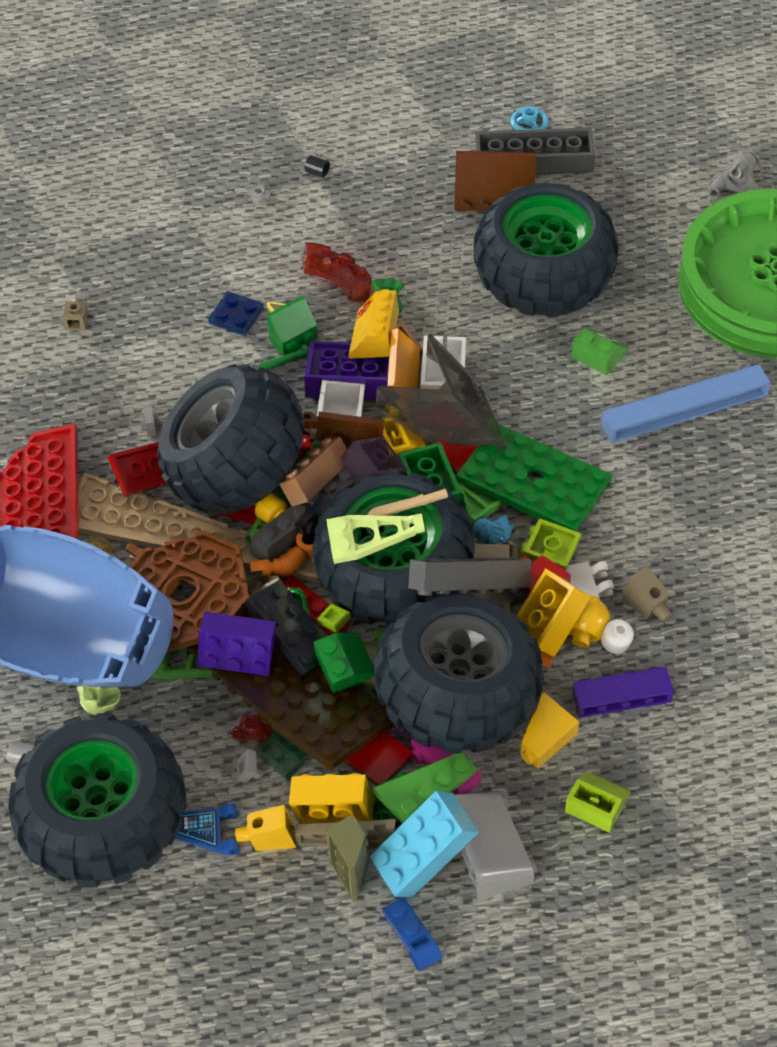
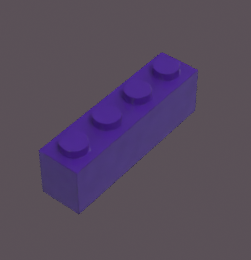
(622, 692)

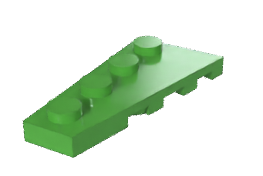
(411, 790)

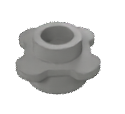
(258, 194)

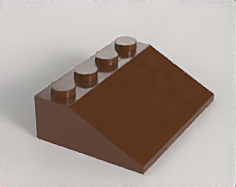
(486, 176)

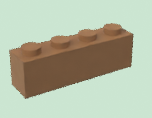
(314, 471)

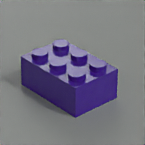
(236, 643)

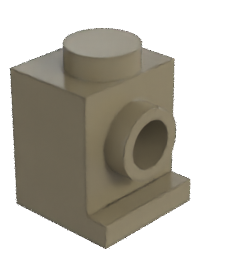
(75, 310)

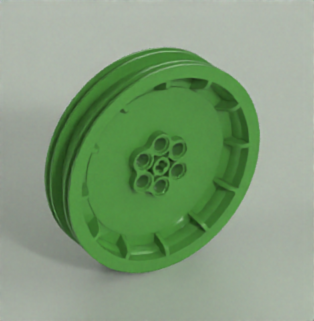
(732, 272)

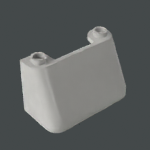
(496, 853)

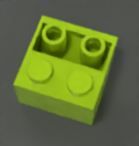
(596, 801)

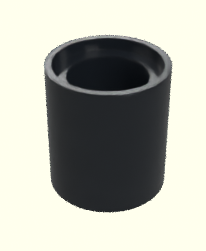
(317, 166)

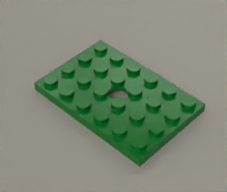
(562, 496)

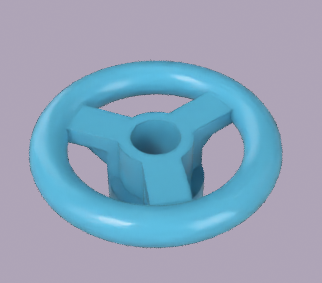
(529, 117)

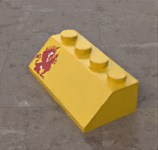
(374, 326)

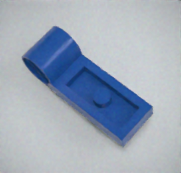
(412, 933)

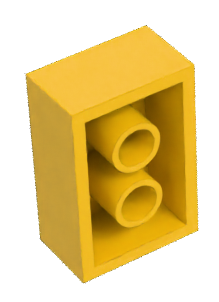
(552, 611)
(331, 798)

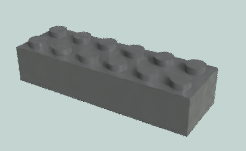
(555, 149)

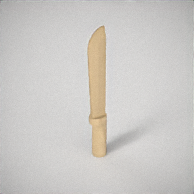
(402, 505)

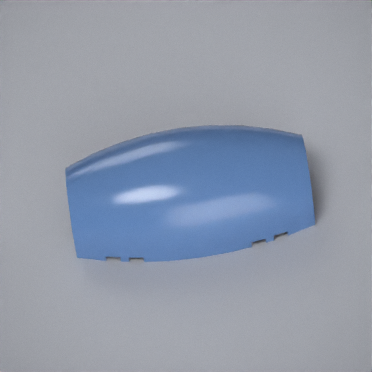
(77, 612)

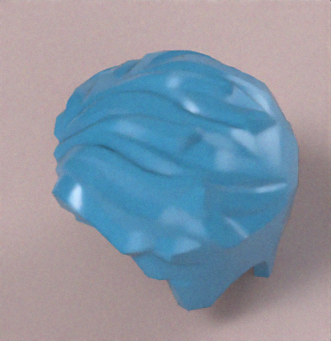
(493, 531)

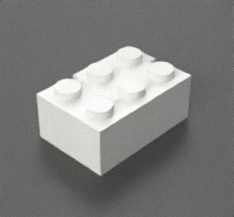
(431, 373)
(341, 398)

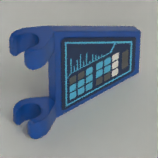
(204, 829)

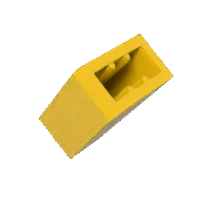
(547, 732)

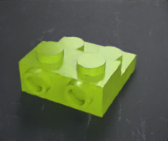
(552, 542)

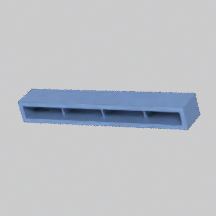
(685, 403)

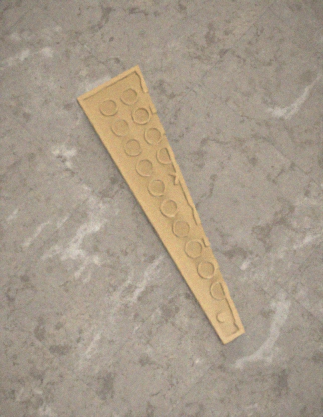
(151, 523)

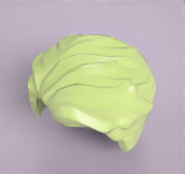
(98, 699)

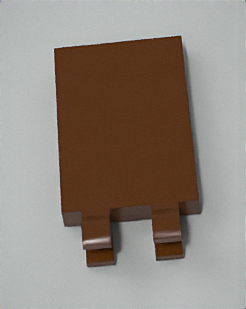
(339, 425)

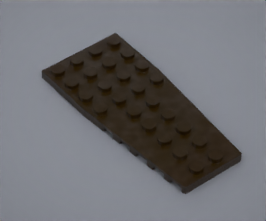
(306, 709)

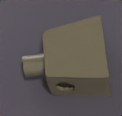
(647, 595)

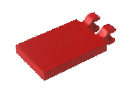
(380, 759)

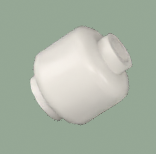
(617, 636)

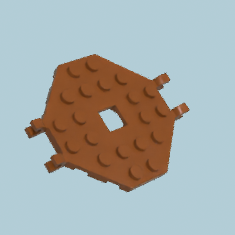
(204, 563)

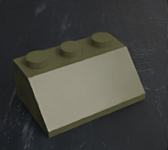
(348, 853)

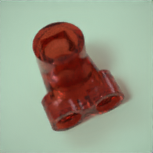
(252, 729)

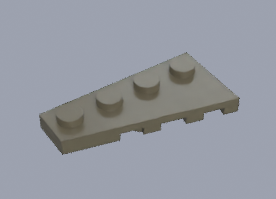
(316, 833)

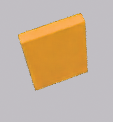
(403, 361)

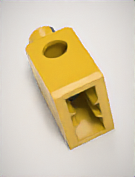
(268, 829)

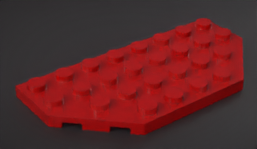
(42, 483)

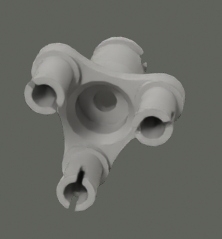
(737, 176)

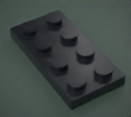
(294, 627)

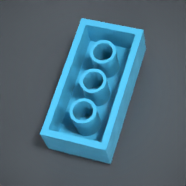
(424, 844)

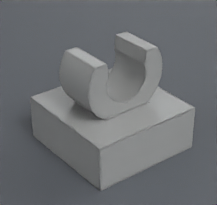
(247, 766)

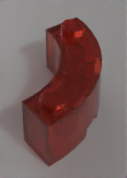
(339, 269)

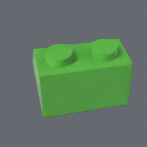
(597, 350)

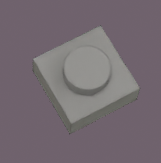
(151, 420)

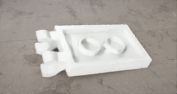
(583, 578)

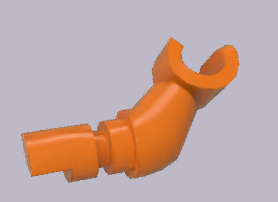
(286, 564)

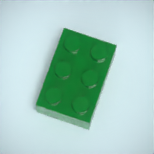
(432, 463)

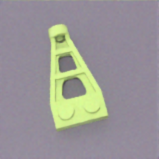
(342, 538)

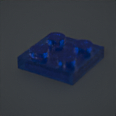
(236, 313)

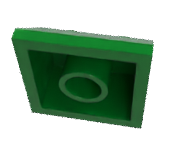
(291, 326)
(343, 660)

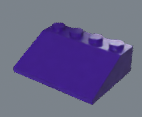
(332, 363)

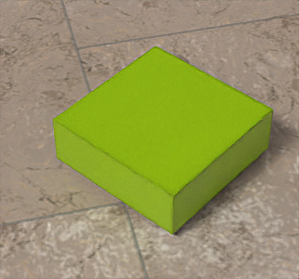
(333, 618)

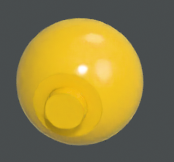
(590, 623)

